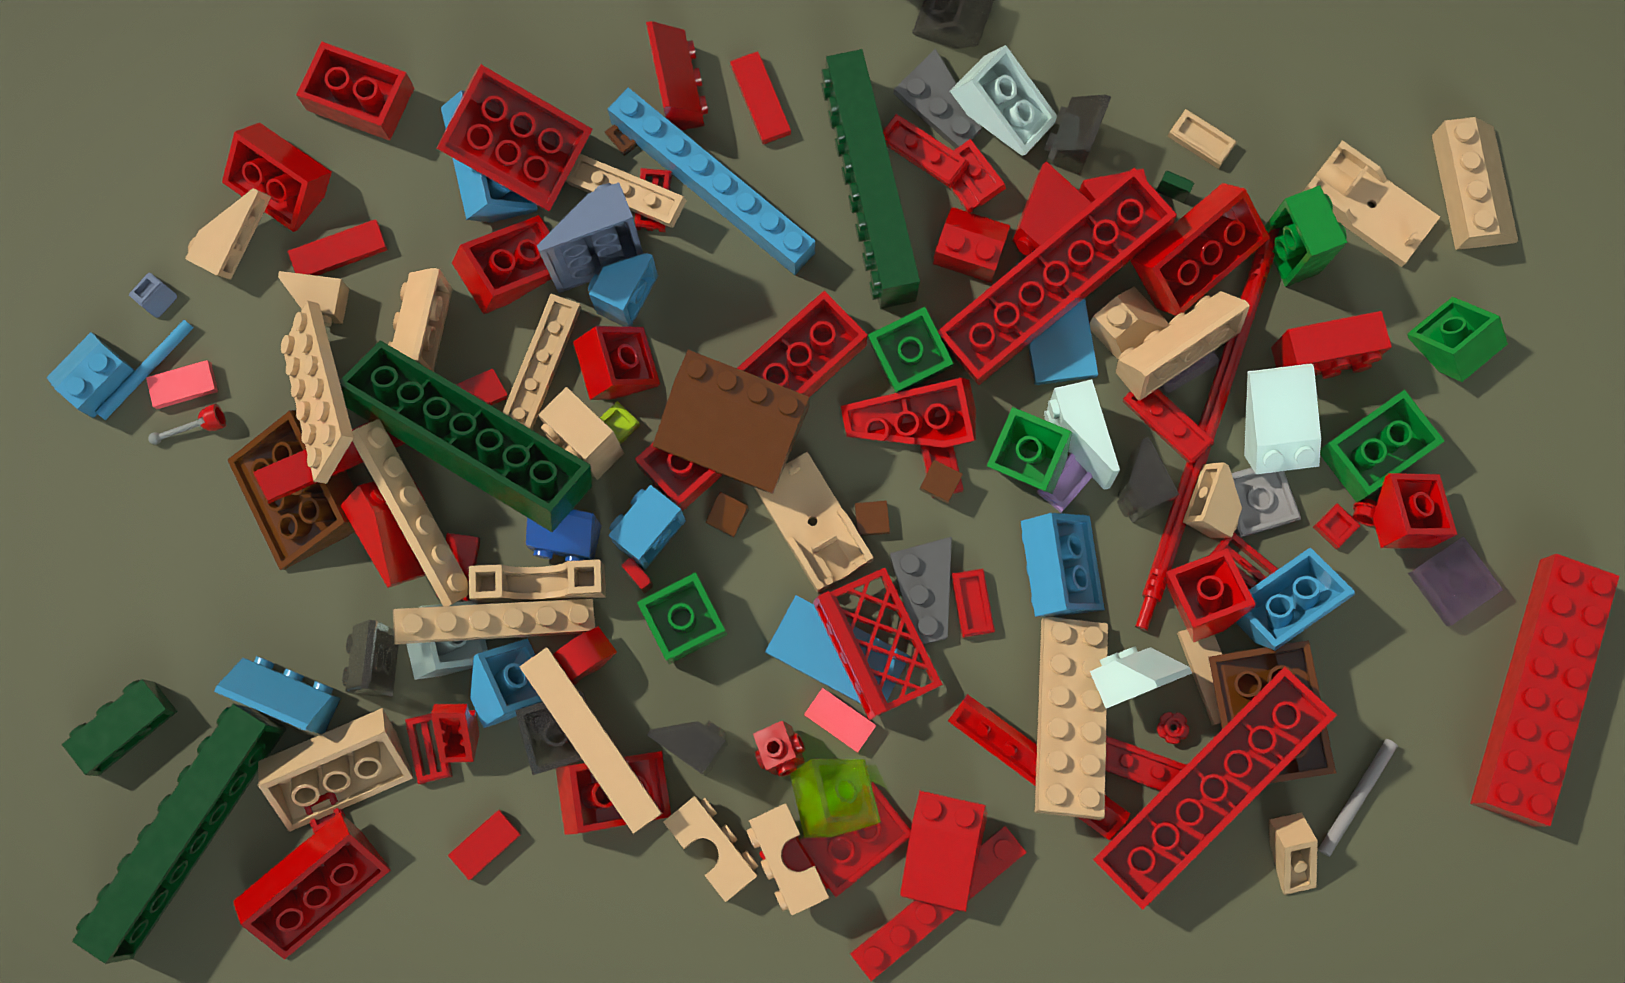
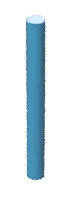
(144, 370)

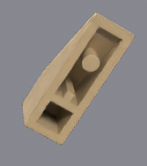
(224, 239)

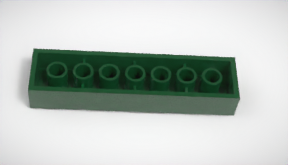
(869, 179)
(467, 435)
(177, 835)

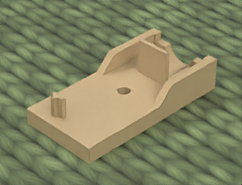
(1396, 221)
(830, 547)

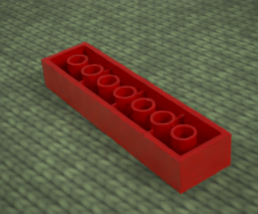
(1057, 276)
(796, 357)
(1545, 690)
(1214, 787)

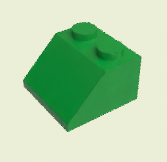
(1459, 338)
(1031, 450)

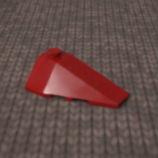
(925, 415)

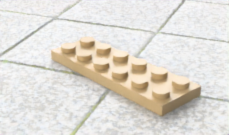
(316, 392)
(1071, 720)

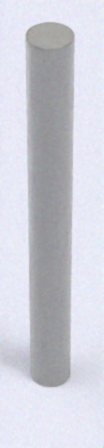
(1357, 797)

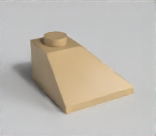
(1126, 322)

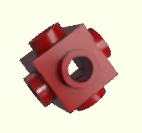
(779, 749)

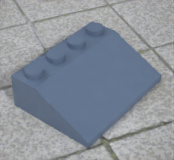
(590, 237)

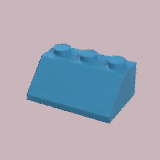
(1062, 565)
(1293, 600)
(280, 694)

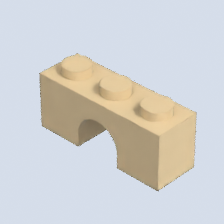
(696, 822)
(796, 888)

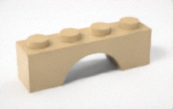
(522, 584)

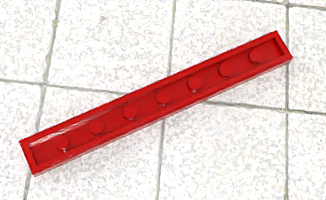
(294, 473)

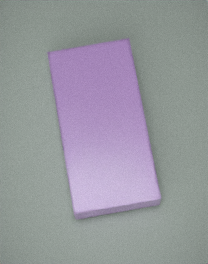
(1070, 483)

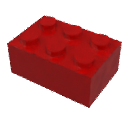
(355, 91)
(1335, 345)

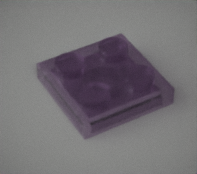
(1455, 581)

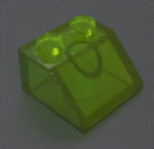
(834, 797)

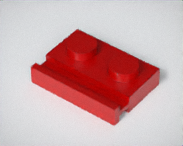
(979, 180)

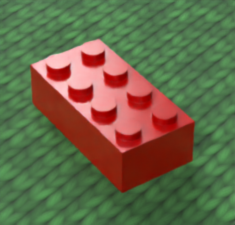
(1200, 249)

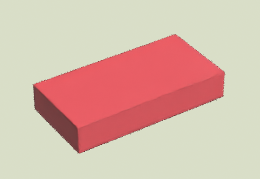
(181, 384)
(840, 720)

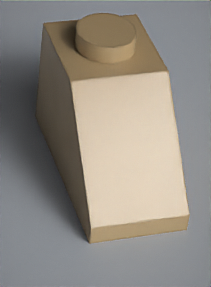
(327, 291)
(1214, 503)
(1293, 852)

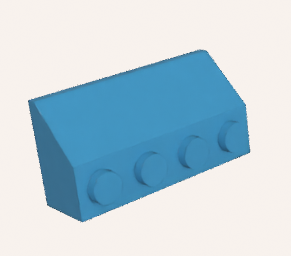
(481, 196)

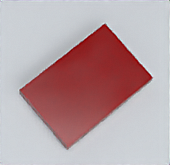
(853, 854)

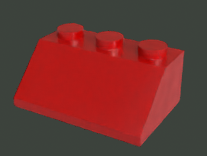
(676, 76)
(279, 169)

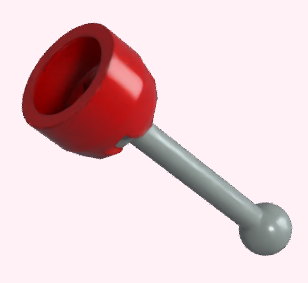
(209, 418)

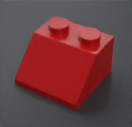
(971, 244)
(615, 362)
(1413, 512)
(1209, 594)

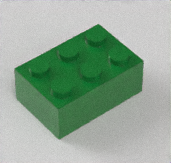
(1307, 235)
(1380, 445)

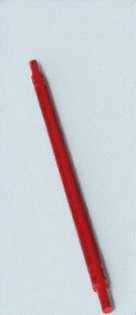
(1209, 423)

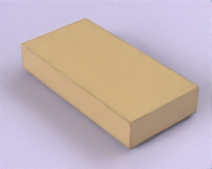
(1202, 139)

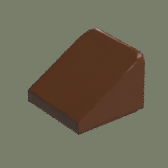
(727, 514)

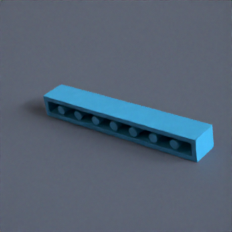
(712, 181)

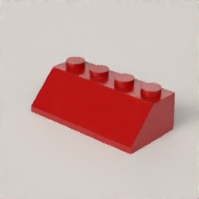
(310, 886)

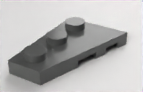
(929, 96)
(925, 586)

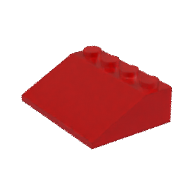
(514, 137)

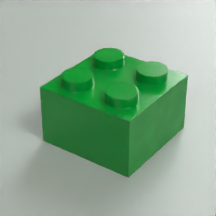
(910, 350)
(682, 618)

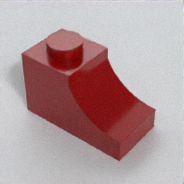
(455, 732)

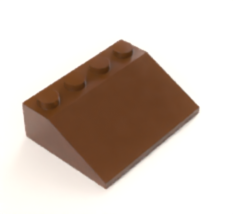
(731, 421)
(303, 520)
(1245, 673)

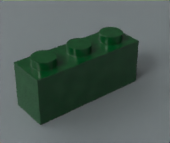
(118, 727)

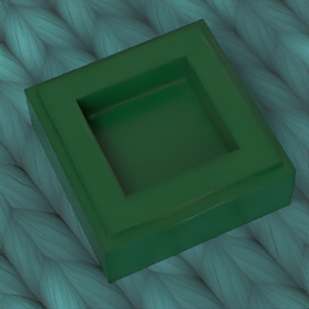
(1175, 186)

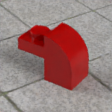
(585, 654)

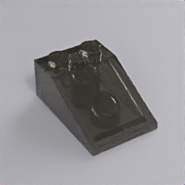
(371, 660)

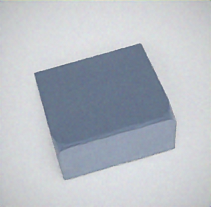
(153, 295)

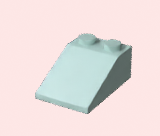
(1005, 101)
(1079, 411)
(1282, 419)

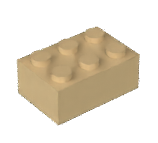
(580, 432)

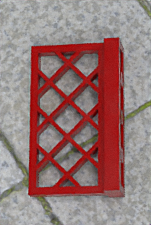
(855, 660)

